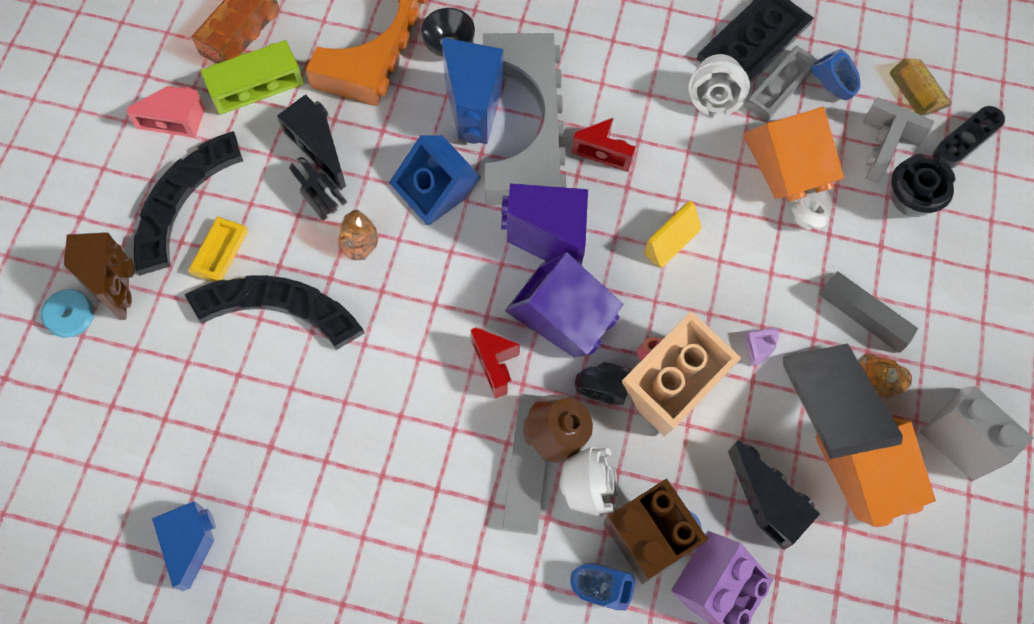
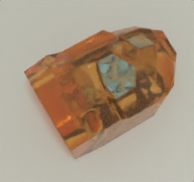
(357, 236)
(886, 375)

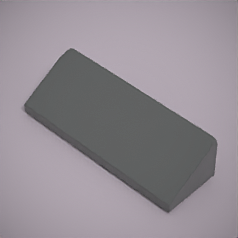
(869, 312)

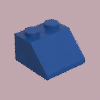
(434, 178)

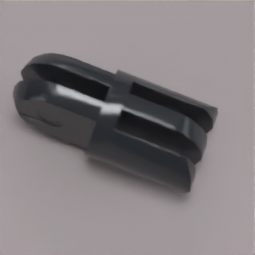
(315, 186)

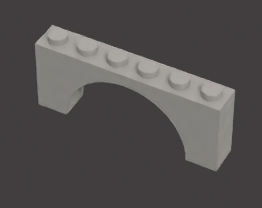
(530, 63)

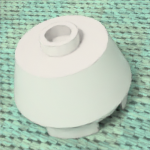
(719, 85)
(589, 482)

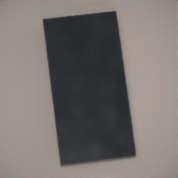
(759, 34)
(841, 401)

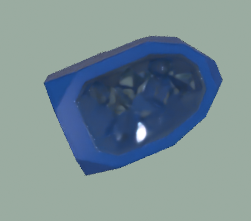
(837, 74)
(603, 585)

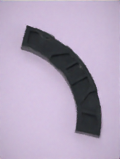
(170, 194)
(277, 295)

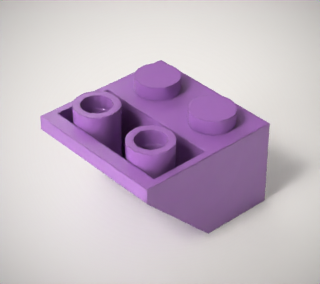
(722, 582)

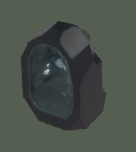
(603, 383)

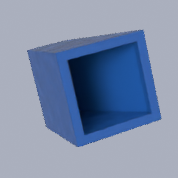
(473, 86)

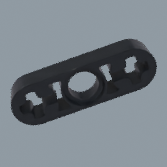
(971, 126)

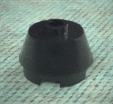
(922, 186)

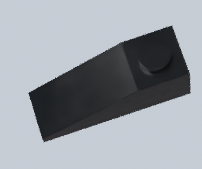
(309, 130)

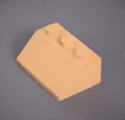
(679, 373)

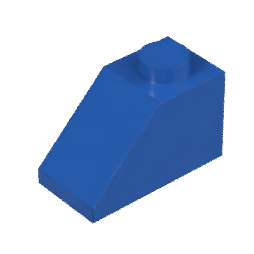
(184, 541)

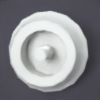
(810, 213)

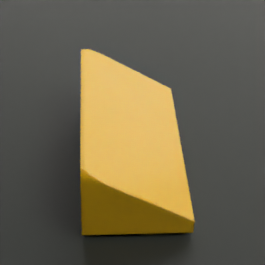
(673, 235)

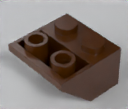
(101, 269)
(654, 530)

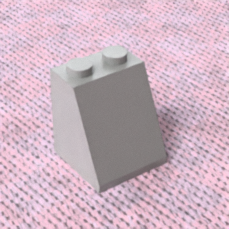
(976, 433)

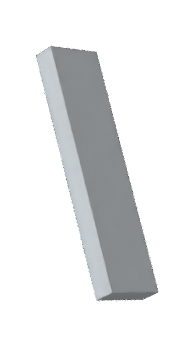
(525, 478)

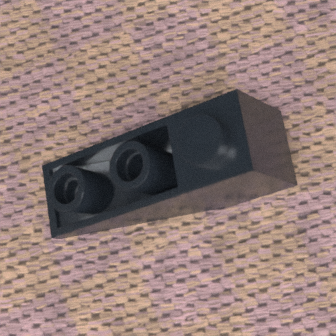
(774, 504)

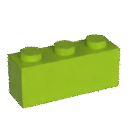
(252, 77)

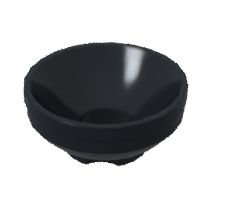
(446, 23)

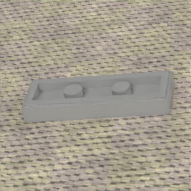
(780, 84)

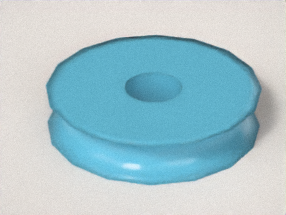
(58, 303)

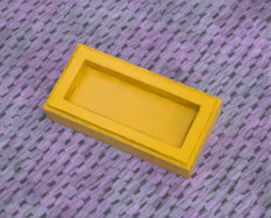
(218, 250)

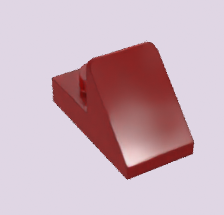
(597, 146)
(491, 351)

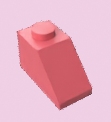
(169, 111)

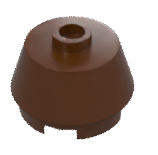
(557, 427)

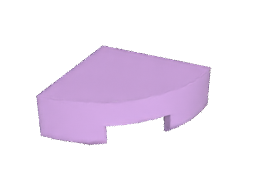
(760, 344)

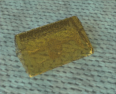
(919, 86)

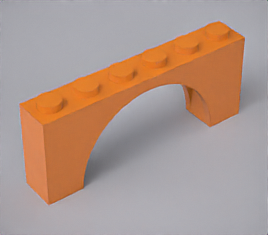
(365, 70)

